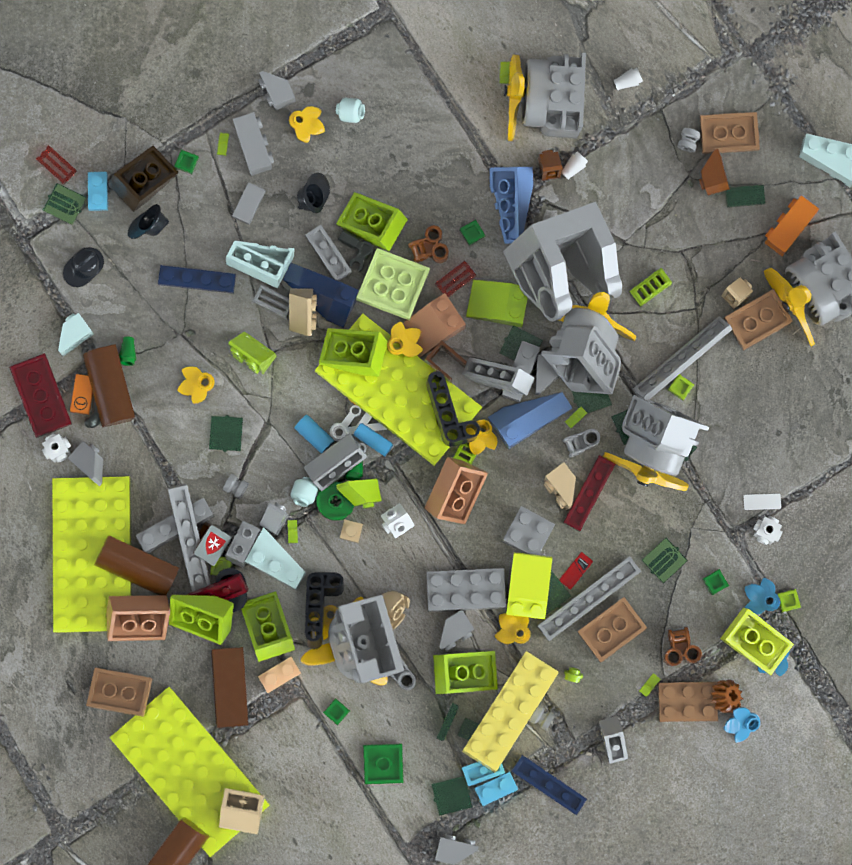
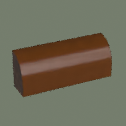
(109, 386)
(136, 566)
(229, 687)
(180, 845)

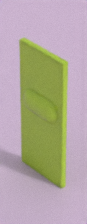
(504, 72)
(223, 144)
(576, 417)
(292, 531)
(649, 685)

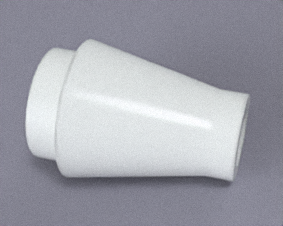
(628, 79)
(574, 165)

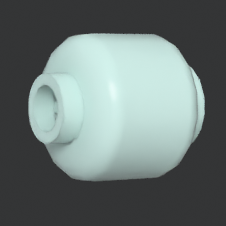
(350, 110)
(304, 492)

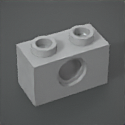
(242, 544)

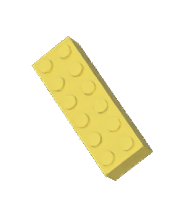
(510, 711)

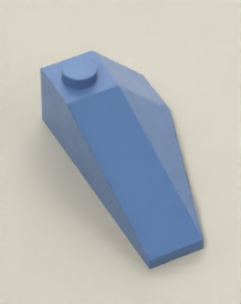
(513, 194)
(525, 418)

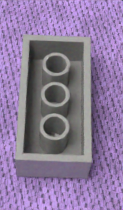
(466, 590)

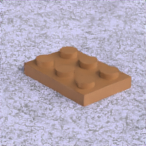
(729, 132)
(758, 319)
(612, 629)
(119, 692)
(686, 702)

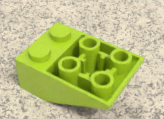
(252, 352)

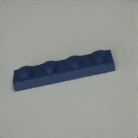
(197, 279)
(549, 785)

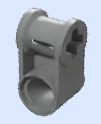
(580, 442)
(399, 676)

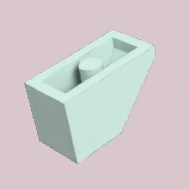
(73, 333)

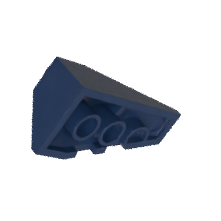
(334, 298)

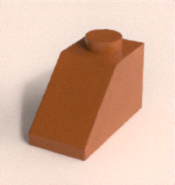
(550, 165)
(714, 175)

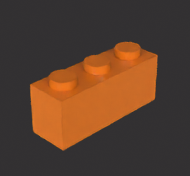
(790, 225)

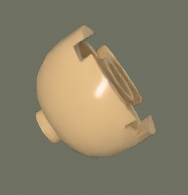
(395, 606)

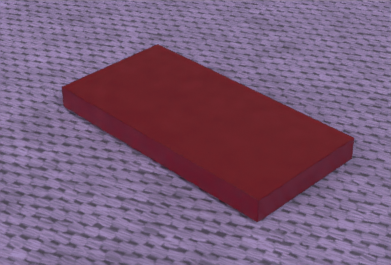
(40, 395)

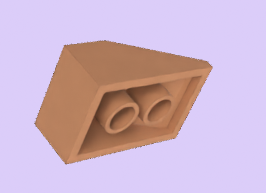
(436, 322)

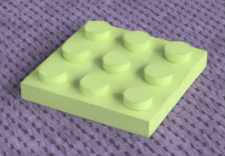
(393, 284)

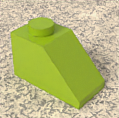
(361, 492)

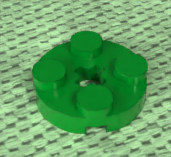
(327, 509)

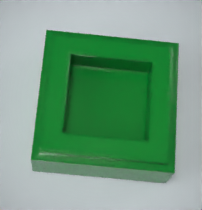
(186, 161)
(472, 232)
(715, 582)
(336, 711)

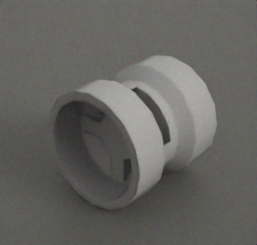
(688, 140)
(236, 487)
(541, 717)

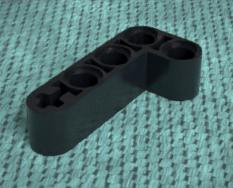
(447, 408)
(317, 610)

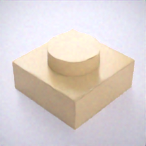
(351, 531)

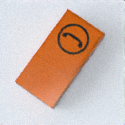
(81, 395)

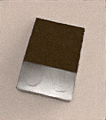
(142, 178)

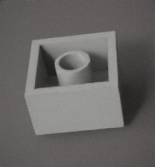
(528, 532)

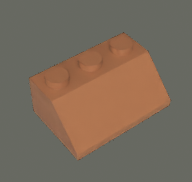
(455, 491)
(137, 618)

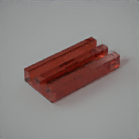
(44, 154)
(468, 270)

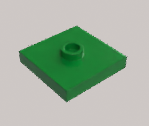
(383, 764)

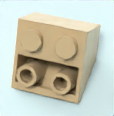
(301, 309)
(562, 484)
(241, 811)

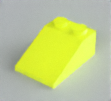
(529, 585)
(756, 641)

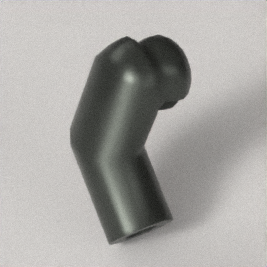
(94, 420)

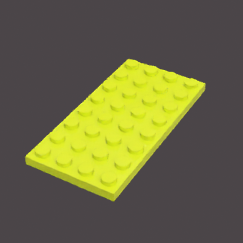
(401, 397)
(81, 523)
(183, 765)

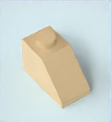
(737, 292)

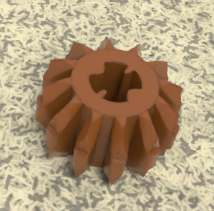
(726, 696)

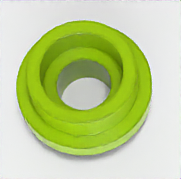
(573, 675)

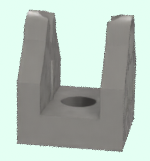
(586, 248)

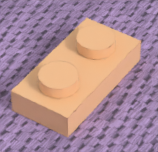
(279, 674)

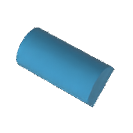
(314, 434)
(373, 439)

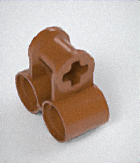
(428, 247)
(680, 647)

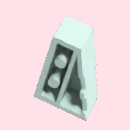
(829, 155)
(260, 261)
(274, 561)

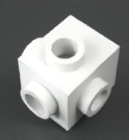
(63, 448)
(396, 521)
(761, 533)

